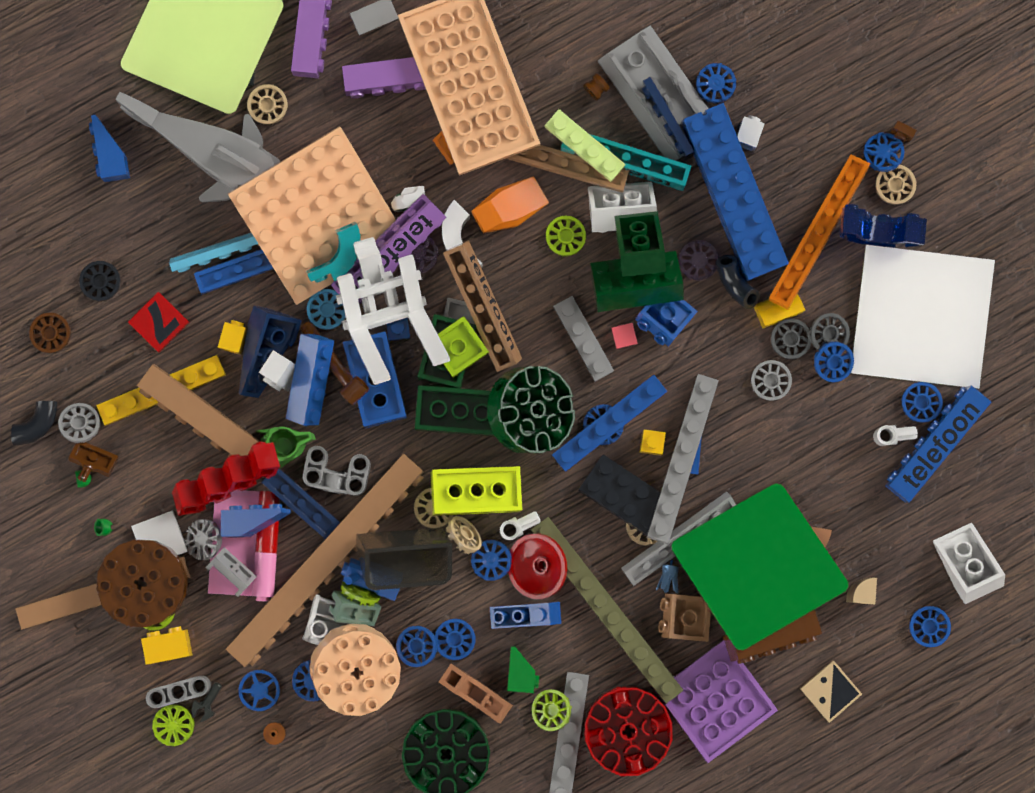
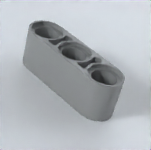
(168, 696)

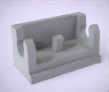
(373, 16)
(233, 570)

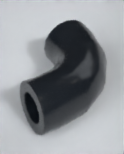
(735, 282)
(37, 426)

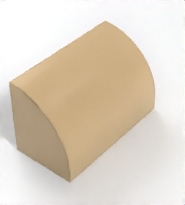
(862, 591)

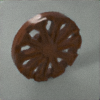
(49, 332)

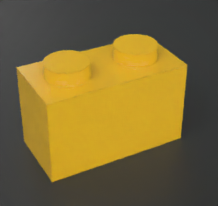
(166, 646)

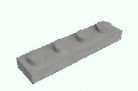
(583, 338)

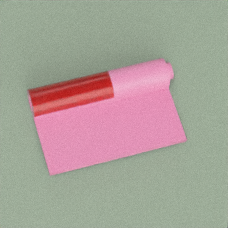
(255, 552)

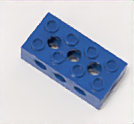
(394, 407)

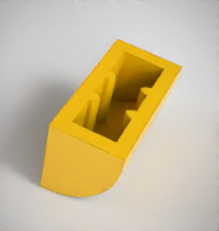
(771, 313)

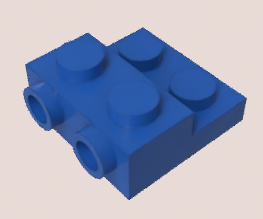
(665, 320)

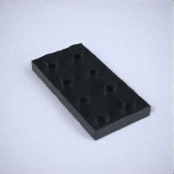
(621, 493)

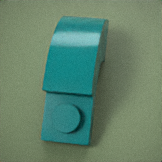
(344, 257)

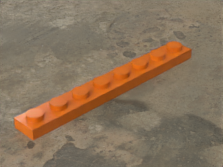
(819, 232)

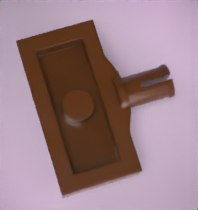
(92, 460)

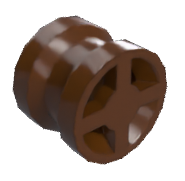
(596, 87)

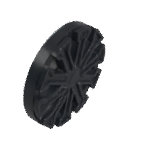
(99, 280)

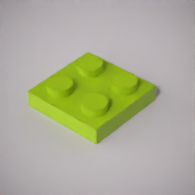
(462, 346)

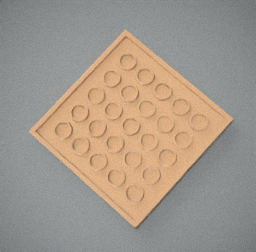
(303, 202)

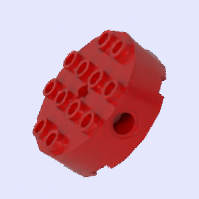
(647, 742)

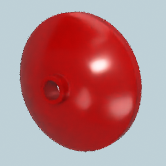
(527, 566)

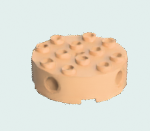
(334, 666)

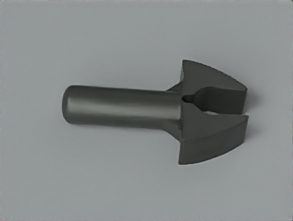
(207, 702)

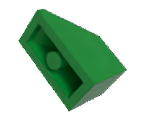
(521, 673)

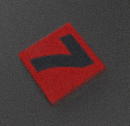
(158, 322)

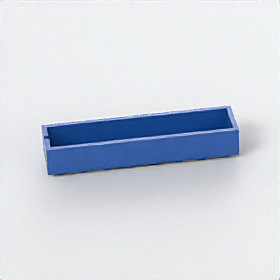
(734, 192)

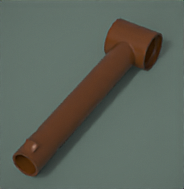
(353, 388)

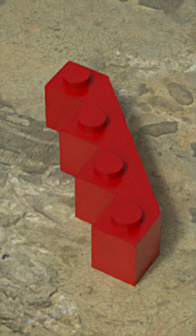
(218, 483)

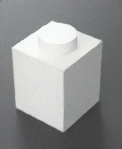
(750, 132)

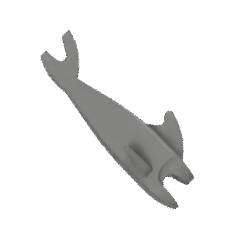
(216, 151)

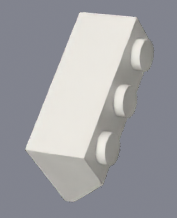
(608, 203)

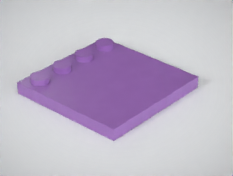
(718, 702)

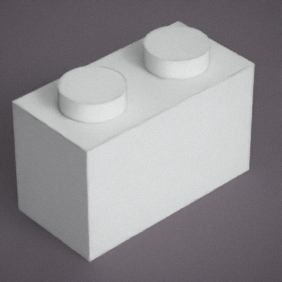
(278, 372)

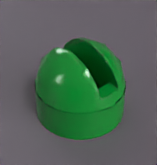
(80, 484)
(102, 527)

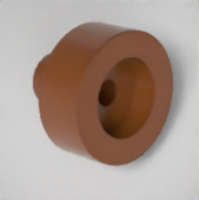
(278, 729)

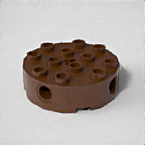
(123, 595)

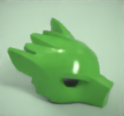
(287, 442)

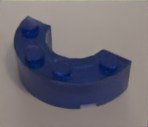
(881, 229)

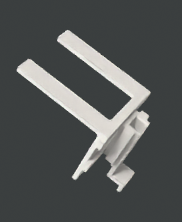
(376, 282)

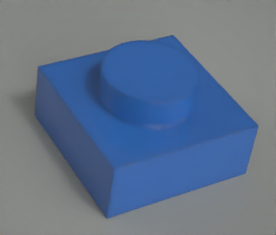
(398, 330)

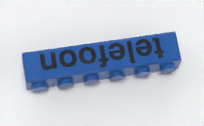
(937, 444)

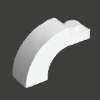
(453, 226)

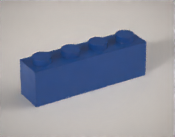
(309, 379)

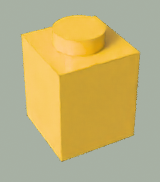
(233, 337)
(652, 442)

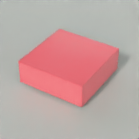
(624, 336)

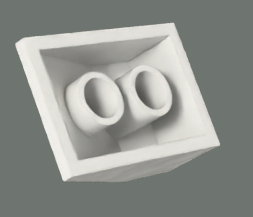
(969, 563)

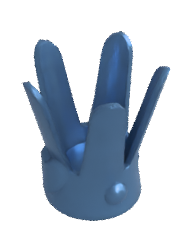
(669, 572)

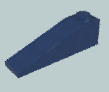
(265, 333)

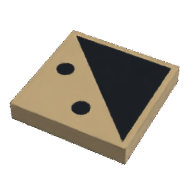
(831, 691)

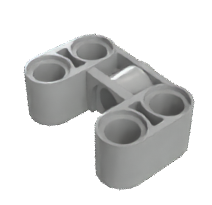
(332, 480)

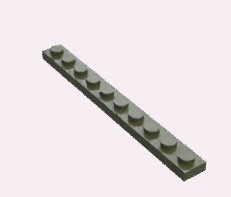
(613, 617)

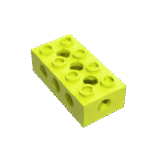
(485, 478)

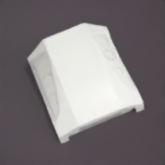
(320, 620)

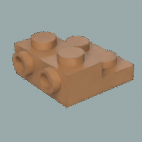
(684, 618)

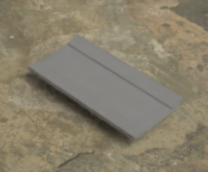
(644, 58)

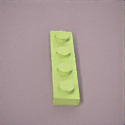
(584, 145)

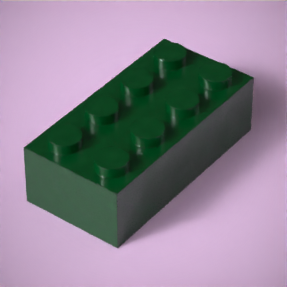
(620, 292)
(452, 411)

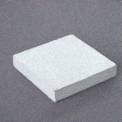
(162, 529)

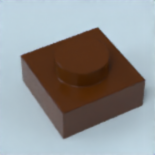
(903, 132)

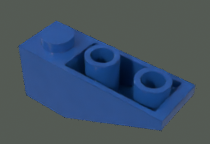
(111, 159)
(248, 522)
(525, 615)

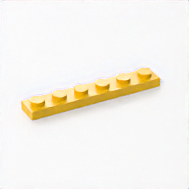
(135, 402)

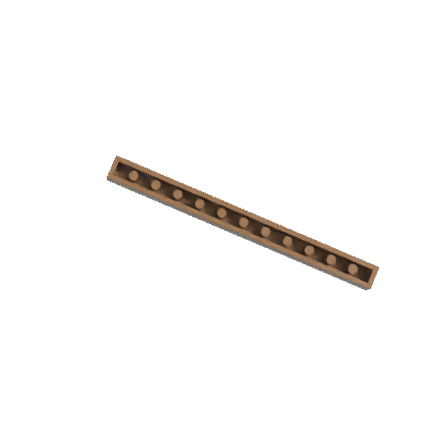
(324, 561)

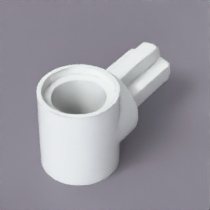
(896, 434)
(520, 524)

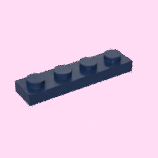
(671, 126)
(301, 503)

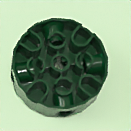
(531, 409)
(440, 731)

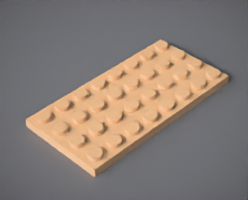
(469, 82)

